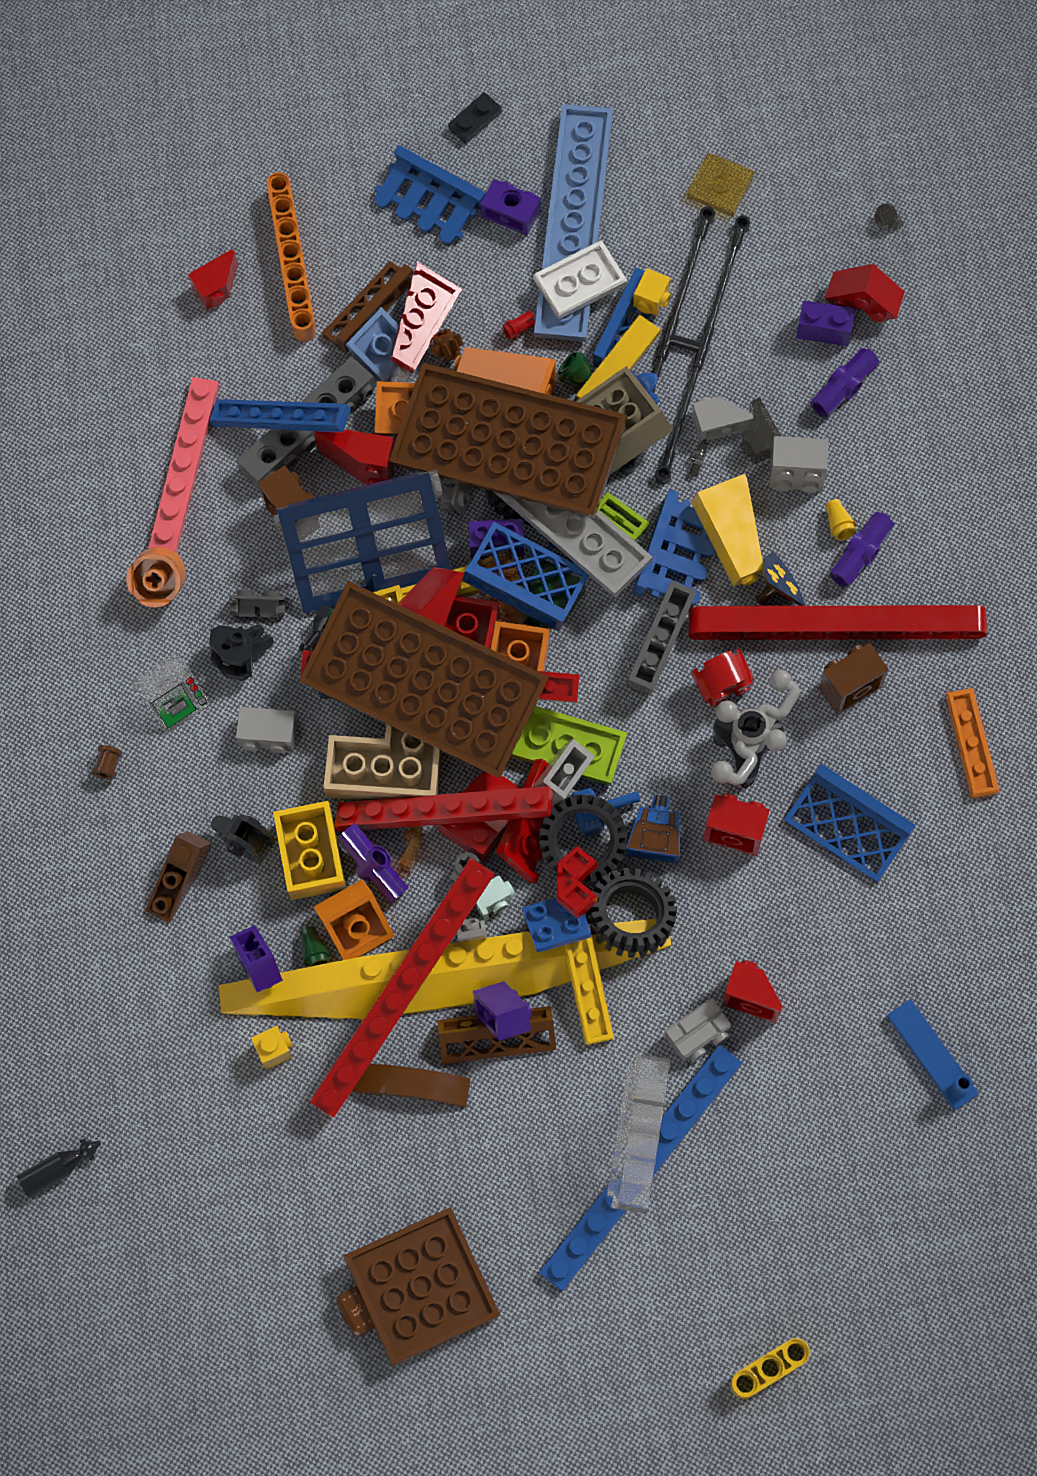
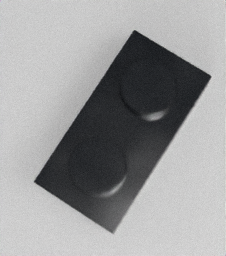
(475, 118)

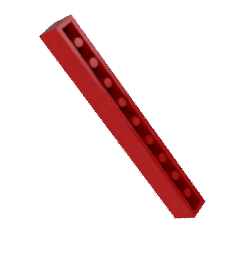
(402, 987)

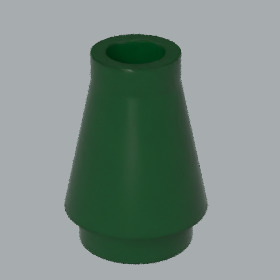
(313, 948)

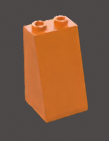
(509, 368)

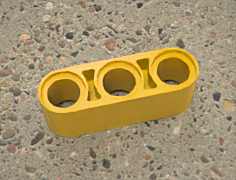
(780, 1358)

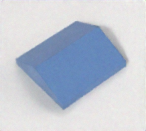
(374, 345)

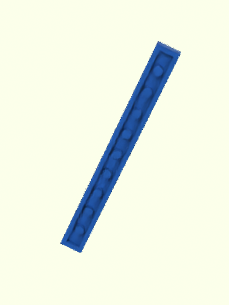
(674, 1127)

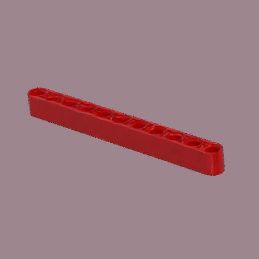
(838, 622)

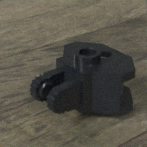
(239, 648)
(243, 836)

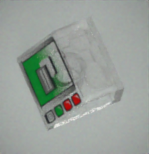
(171, 693)

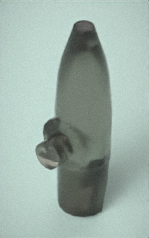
(698, 458)

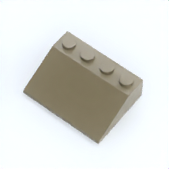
(645, 419)

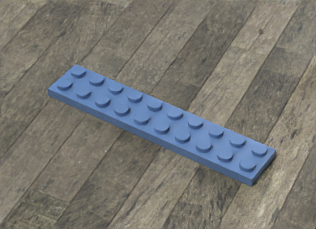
(574, 206)

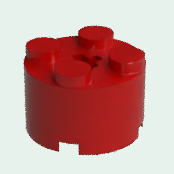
(723, 677)

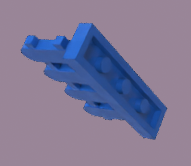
(443, 196)
(674, 537)

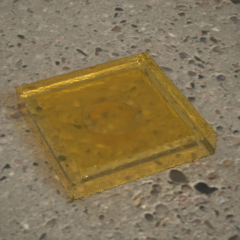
(720, 184)

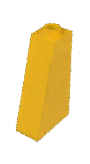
(731, 527)

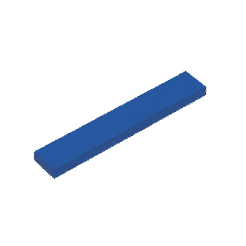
(280, 415)

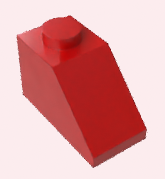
(214, 279)

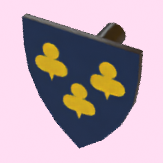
(778, 579)

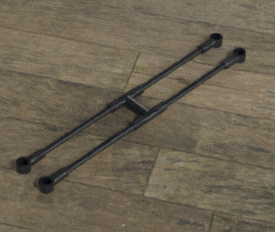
(700, 346)

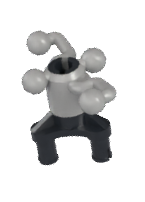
(752, 732)

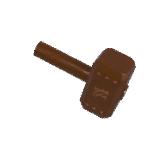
(354, 1312)

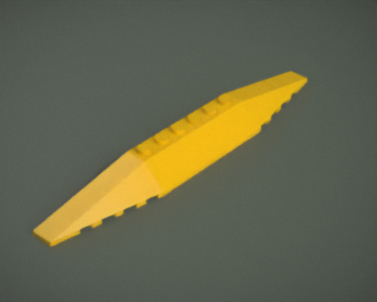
(353, 984)

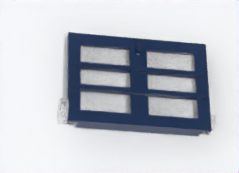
(364, 536)

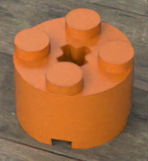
(146, 587)

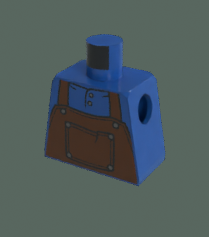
(656, 833)

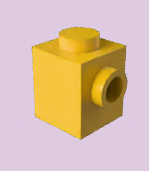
(652, 292)
(272, 1047)

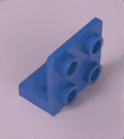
(553, 925)

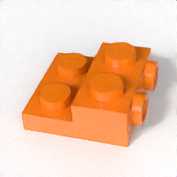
(391, 406)

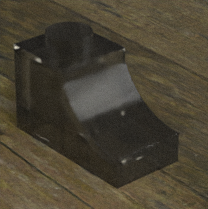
(759, 438)

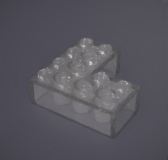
(638, 1133)

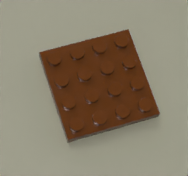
(421, 1286)

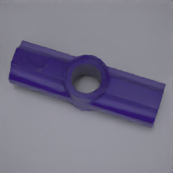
(844, 382)
(862, 549)
(372, 863)

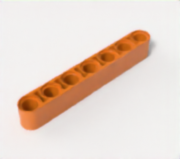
(293, 266)

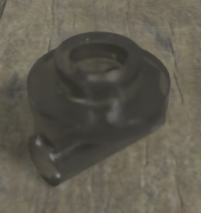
(887, 217)

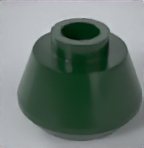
(574, 370)

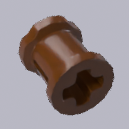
(107, 762)

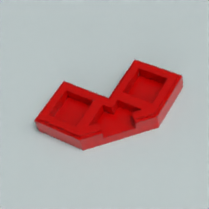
(570, 891)

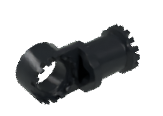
(319, 623)

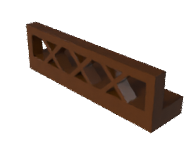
(384, 298)
(472, 1029)

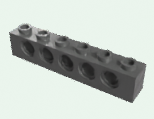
(348, 376)

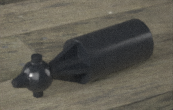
(55, 1168)

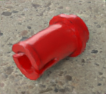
(518, 325)

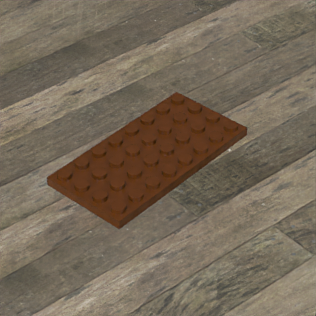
(509, 440)
(424, 679)

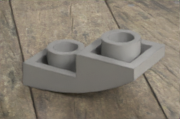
(471, 930)

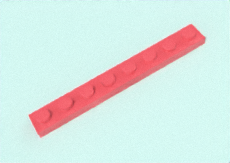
(184, 464)

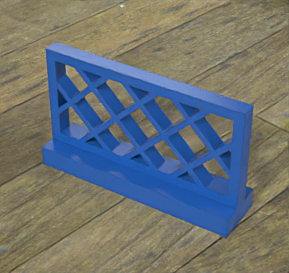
(519, 597)
(864, 803)

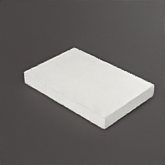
(580, 279)

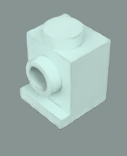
(494, 898)

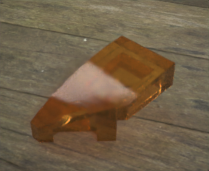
(414, 838)

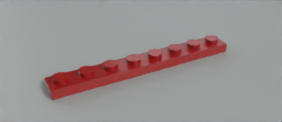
(445, 809)

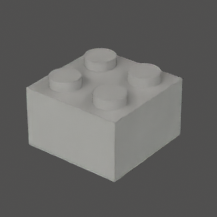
(798, 464)

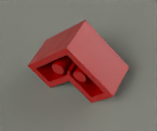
(867, 290)

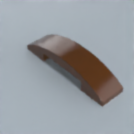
(414, 1084)

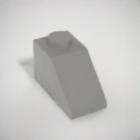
(719, 418)

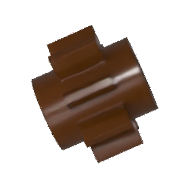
(446, 345)

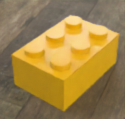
(309, 850)

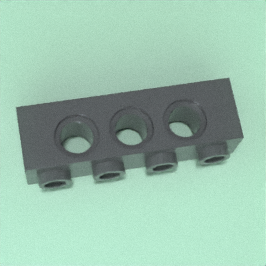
(661, 638)

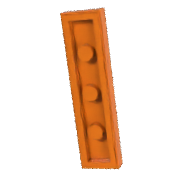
(972, 743)

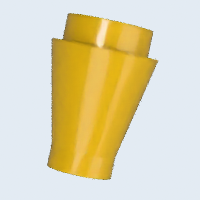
(840, 522)

